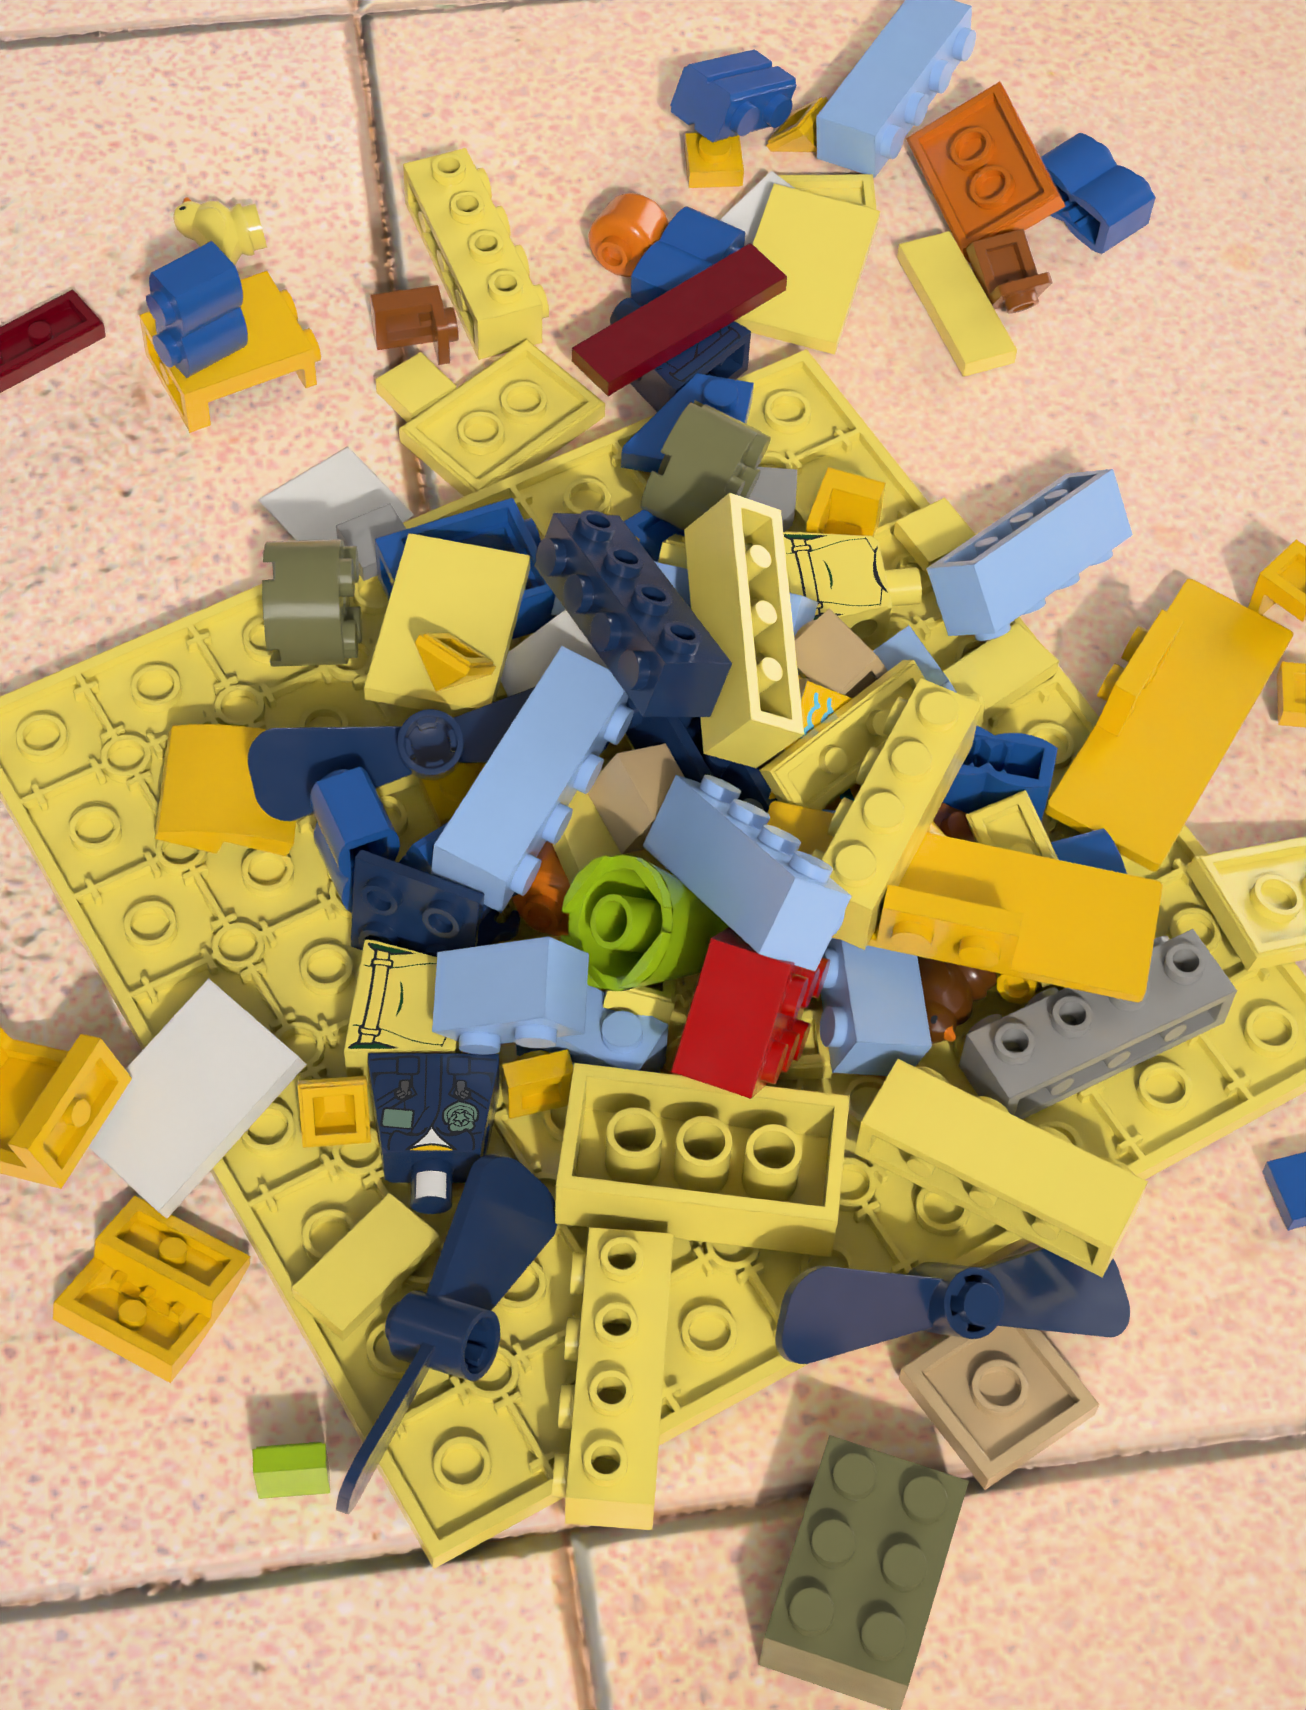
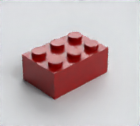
(746, 1017)

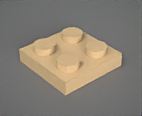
(998, 1398)

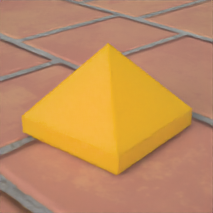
(798, 130)
(451, 661)
(334, 1111)

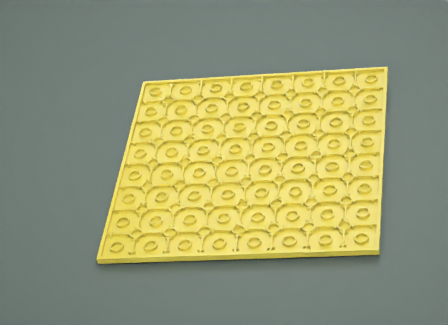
(272, 933)

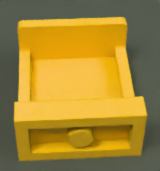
(273, 349)
(54, 1105)

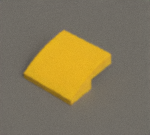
(211, 794)
(151, 1288)

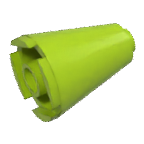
(636, 923)

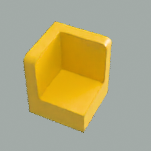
(846, 505)
(1283, 583)

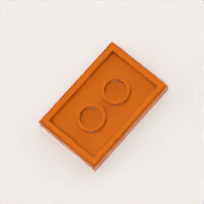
(985, 169)

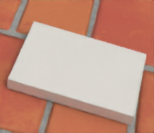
(193, 1097)

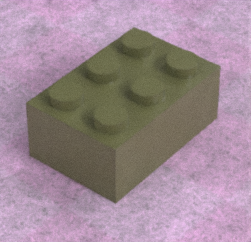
(863, 1573)

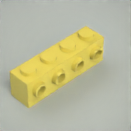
(474, 252)
(746, 607)
(897, 801)
(1000, 1166)
(618, 1379)

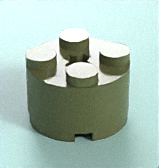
(702, 463)
(309, 603)

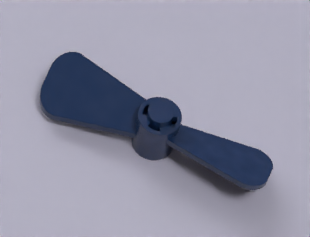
(291, 760)
(849, 1309)
(451, 1328)

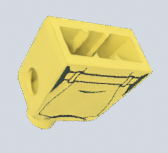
(850, 580)
(393, 1007)

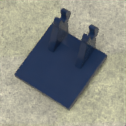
(420, 910)

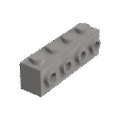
(1082, 1038)

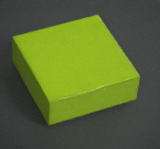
(291, 1470)

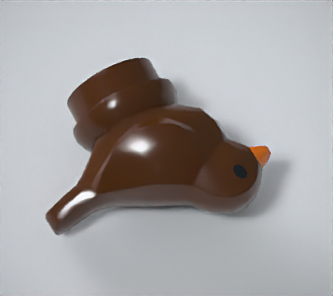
(950, 994)

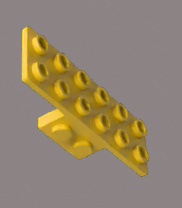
(1168, 721)
(1010, 911)

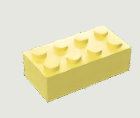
(702, 1160)

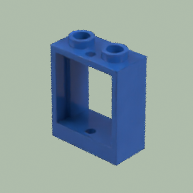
(490, 526)

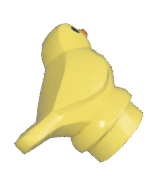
(231, 230)

